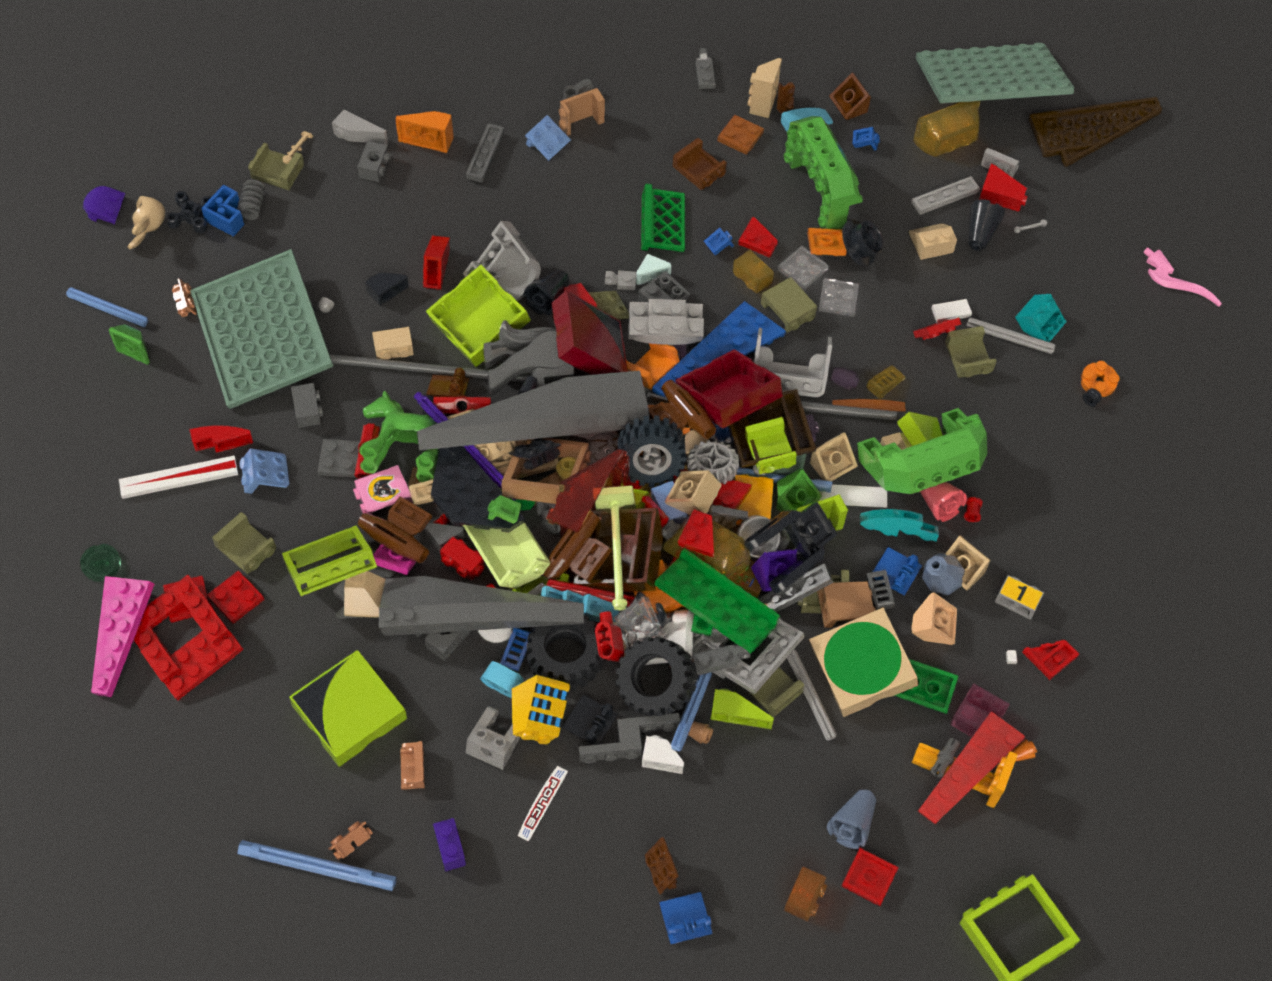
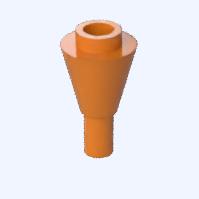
(1025, 750)

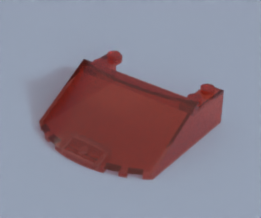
(581, 490)

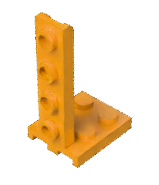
(992, 784)

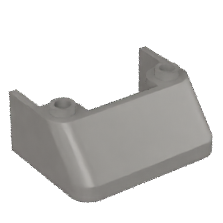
(806, 379)

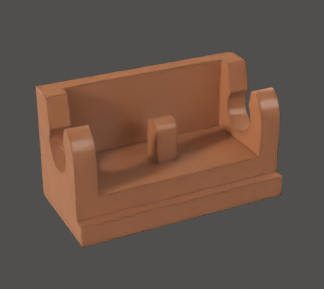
(412, 765)

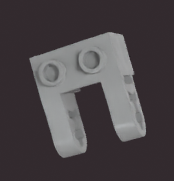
(489, 745)

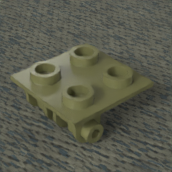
(610, 303)

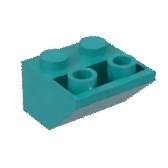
(1041, 317)

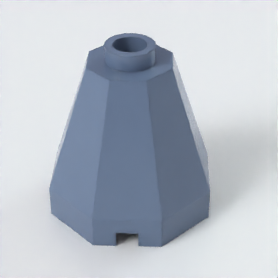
(943, 574)

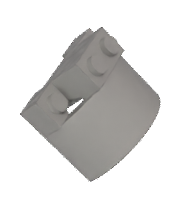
(510, 261)

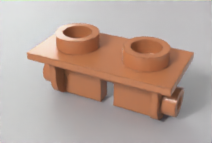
(182, 292)
(343, 844)

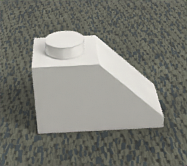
(660, 756)

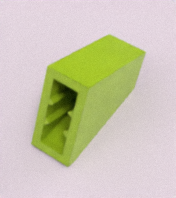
(919, 428)

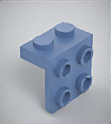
(263, 469)

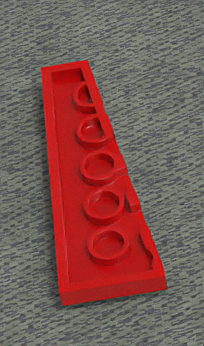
(981, 754)

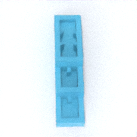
(592, 605)

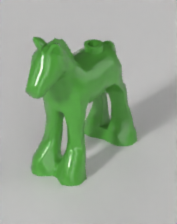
(396, 427)

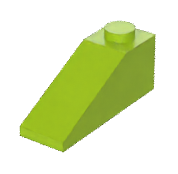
(735, 709)

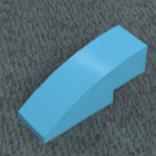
(801, 113)

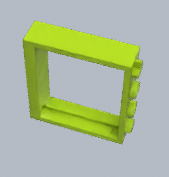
(332, 571)
(987, 951)

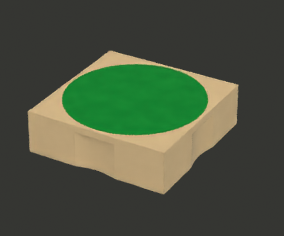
(863, 662)

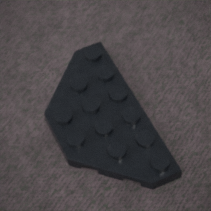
(466, 491)

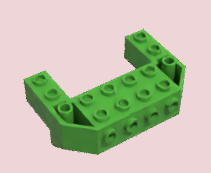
(815, 146)
(930, 462)

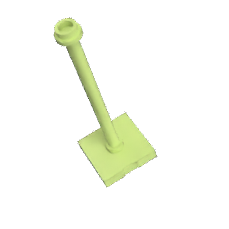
(615, 499)

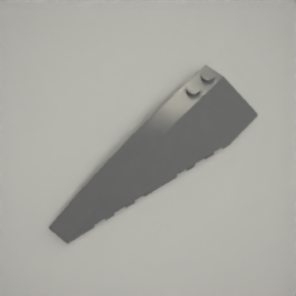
(444, 605)

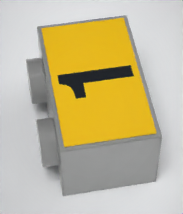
(1019, 597)

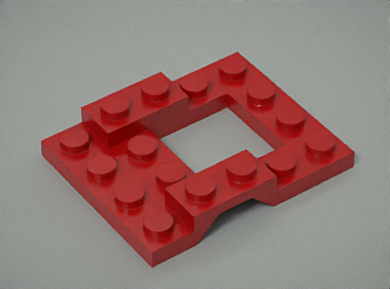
(197, 657)

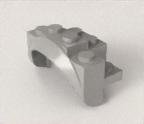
(665, 322)

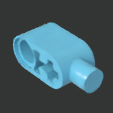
(501, 678)

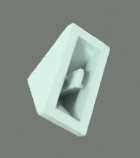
(651, 269)

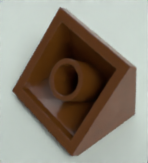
(851, 97)

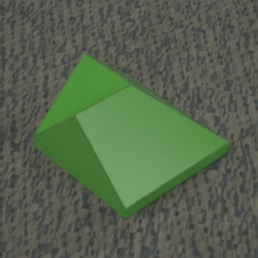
(129, 342)
(796, 491)

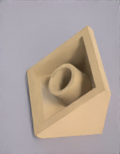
(833, 458)
(971, 559)

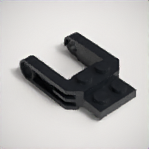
(807, 531)

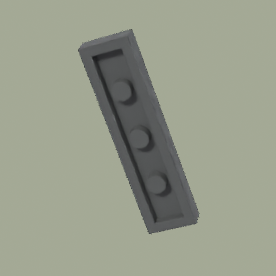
(485, 153)
(801, 588)

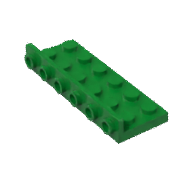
(718, 601)

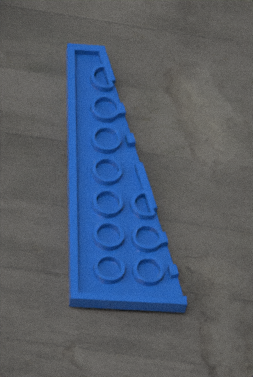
(736, 332)

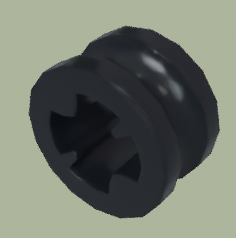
(1092, 397)

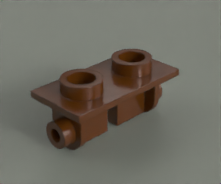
(785, 98)

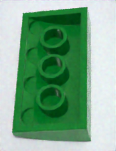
(933, 688)

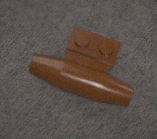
(683, 410)
(398, 531)
(579, 552)

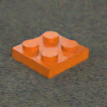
(826, 242)

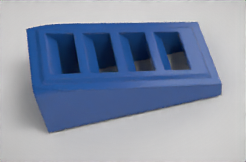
(520, 633)

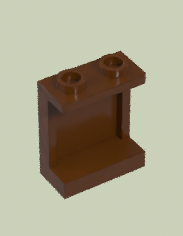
(698, 165)

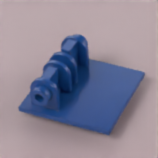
(899, 569)
(686, 918)

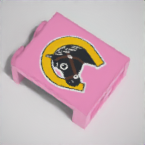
(381, 489)

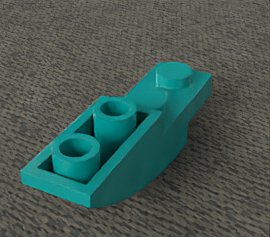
(892, 520)

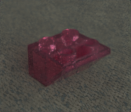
(976, 708)

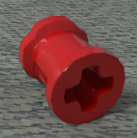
(973, 509)

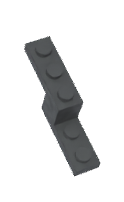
(629, 738)

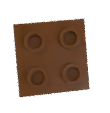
(448, 385)
(661, 866)

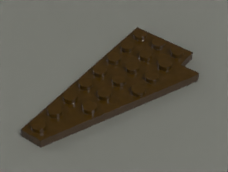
(1086, 129)

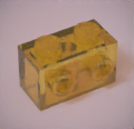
(753, 271)

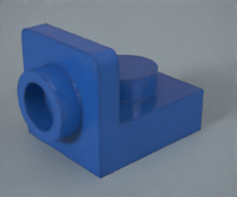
(866, 137)
(718, 241)

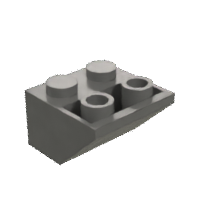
(663, 288)

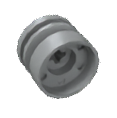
(753, 524)

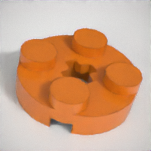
(1101, 370)

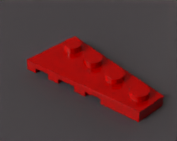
(730, 494)

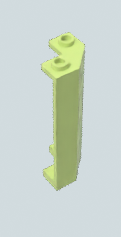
(510, 556)

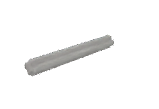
(1012, 336)
(812, 696)

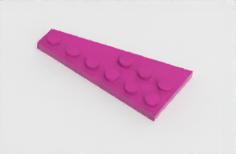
(120, 617)

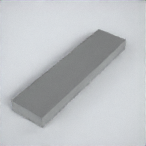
(945, 195)

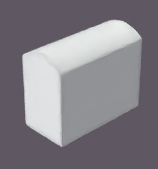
(1011, 656)

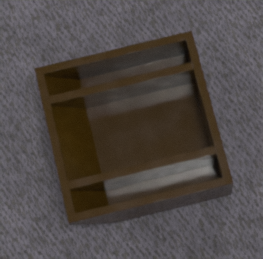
(795, 428)
(640, 550)

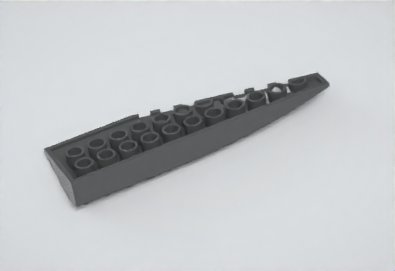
(551, 410)

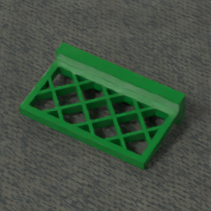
(648, 220)

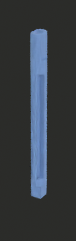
(317, 865)

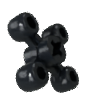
(190, 213)

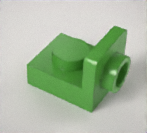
(504, 508)

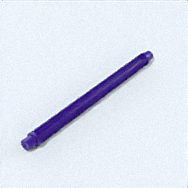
(481, 460)

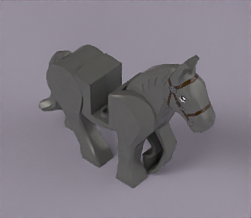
(537, 353)

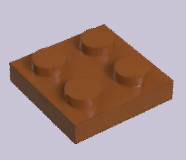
(740, 134)

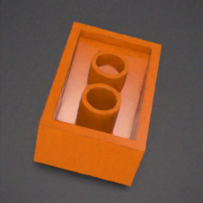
(426, 130)

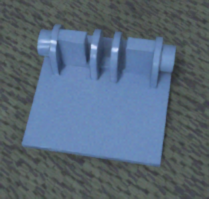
(547, 138)

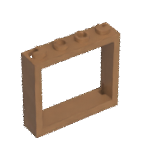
(541, 491)

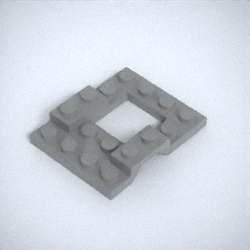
(753, 677)

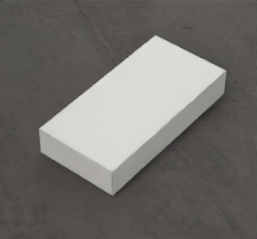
(951, 310)

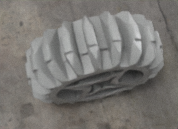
(724, 458)

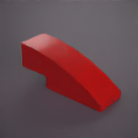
(220, 437)

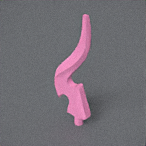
(1161, 276)

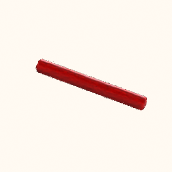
(584, 590)

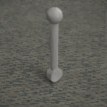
(1043, 223)

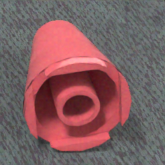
(944, 500)

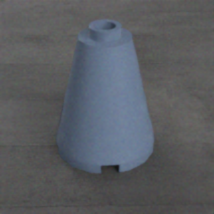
(853, 820)

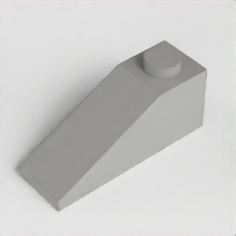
(357, 129)

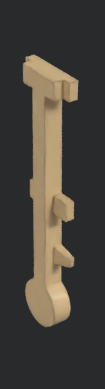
(286, 159)

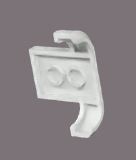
(679, 632)

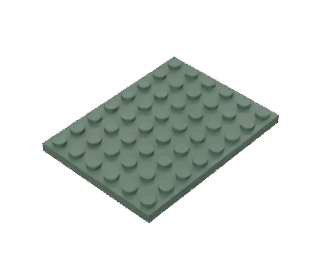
(993, 73)
(261, 329)

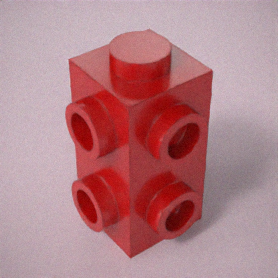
(462, 558)

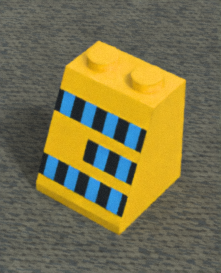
(539, 708)

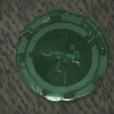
(100, 562)

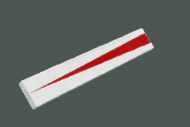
(178, 477)

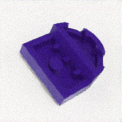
(103, 204)

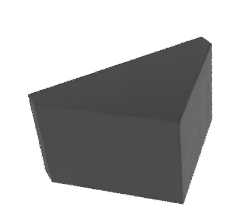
(441, 534)

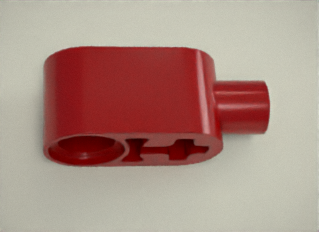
(609, 637)

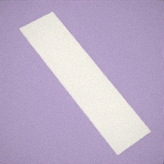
(858, 495)

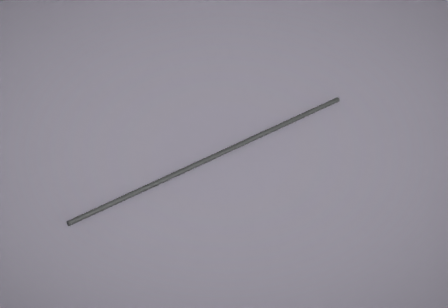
(483, 374)

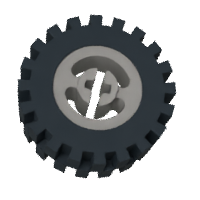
(650, 437)

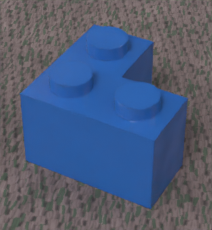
(222, 211)

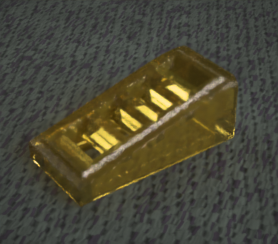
(880, 391)

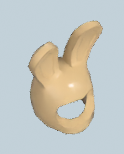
(146, 219)

